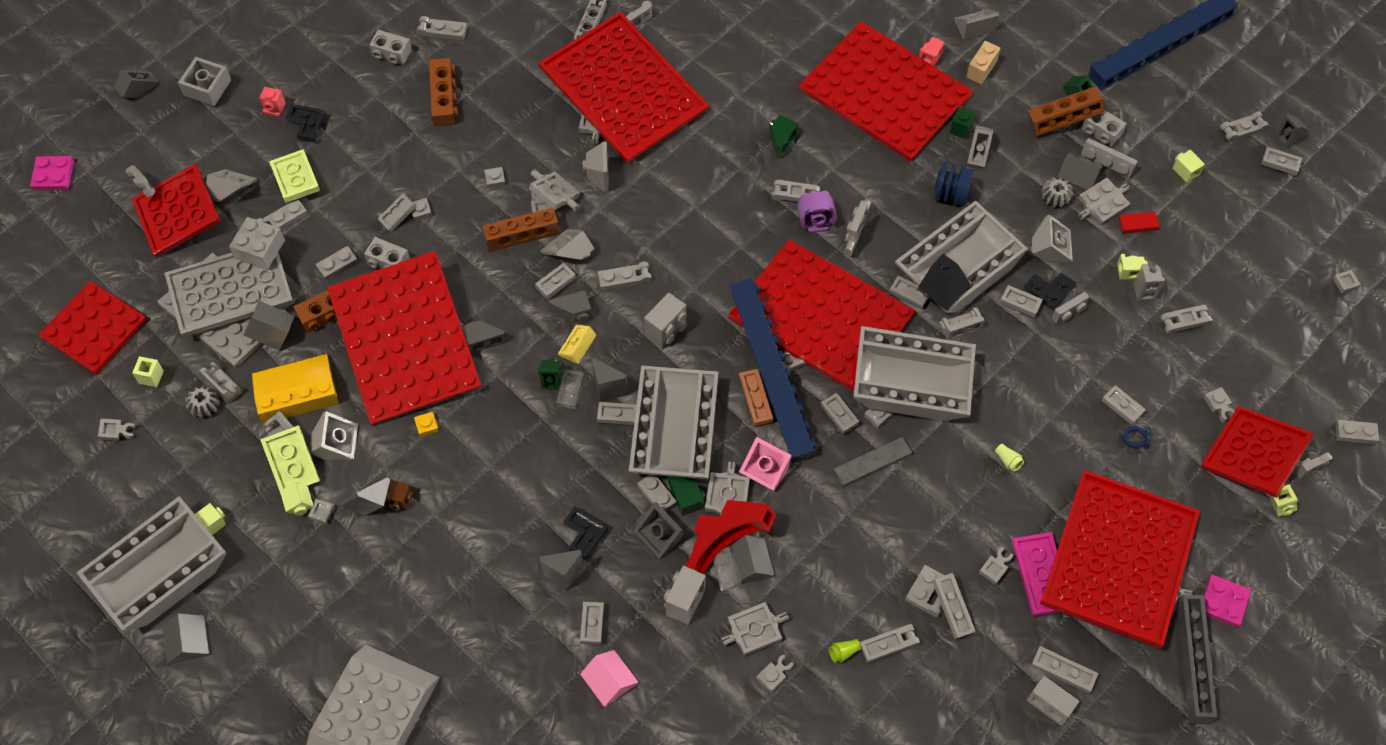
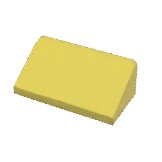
(577, 343)

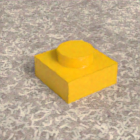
(426, 424)

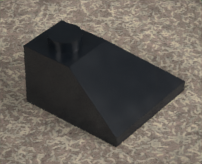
(944, 282)

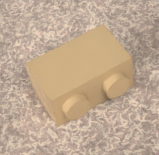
(983, 62)

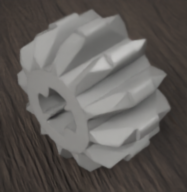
(1057, 192)
(202, 401)

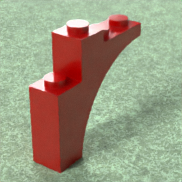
(716, 533)

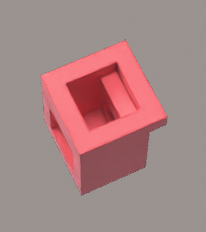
(932, 51)
(272, 101)

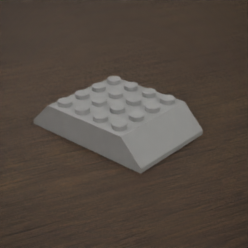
(975, 243)
(914, 374)
(674, 422)
(153, 566)
(373, 702)

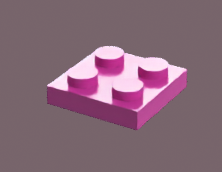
(52, 173)
(1225, 600)

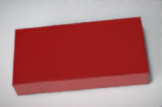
(1138, 222)

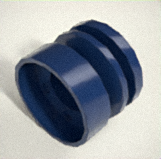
(953, 184)

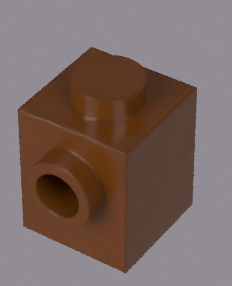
(398, 495)

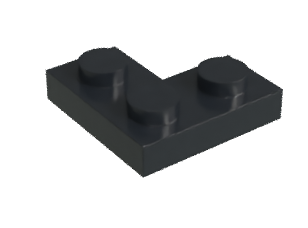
(309, 118)
(1050, 293)
(589, 530)

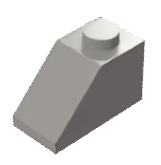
(980, 146)

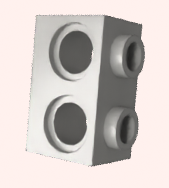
(390, 47)
(1104, 127)
(388, 253)

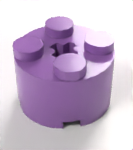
(816, 211)

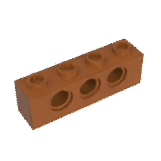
(442, 93)
(1066, 111)
(521, 229)
(308, 308)

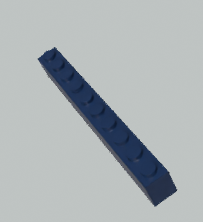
(1160, 42)
(772, 370)

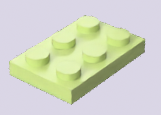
(294, 176)
(290, 458)

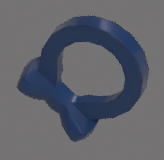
(1137, 445)

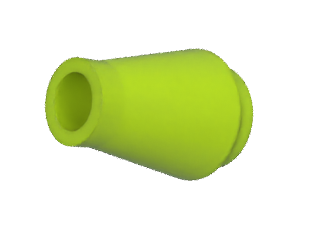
(842, 650)

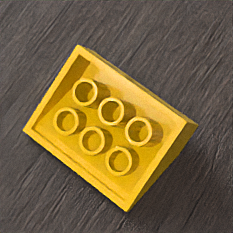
(295, 388)

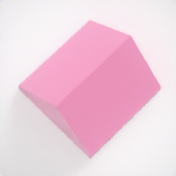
(766, 463)
(608, 677)

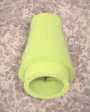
(1010, 458)

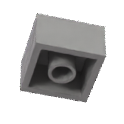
(204, 81)
(257, 243)
(665, 321)
(685, 594)

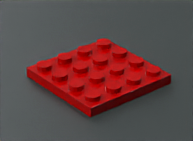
(176, 210)
(93, 327)
(1257, 451)

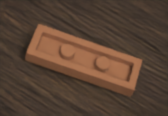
(755, 397)

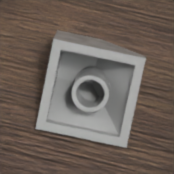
(597, 166)
(227, 183)
(1052, 241)
(570, 245)
(333, 438)

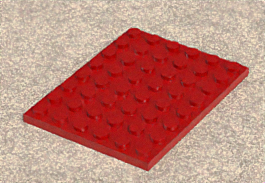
(623, 86)
(885, 90)
(821, 310)
(403, 338)
(1121, 559)

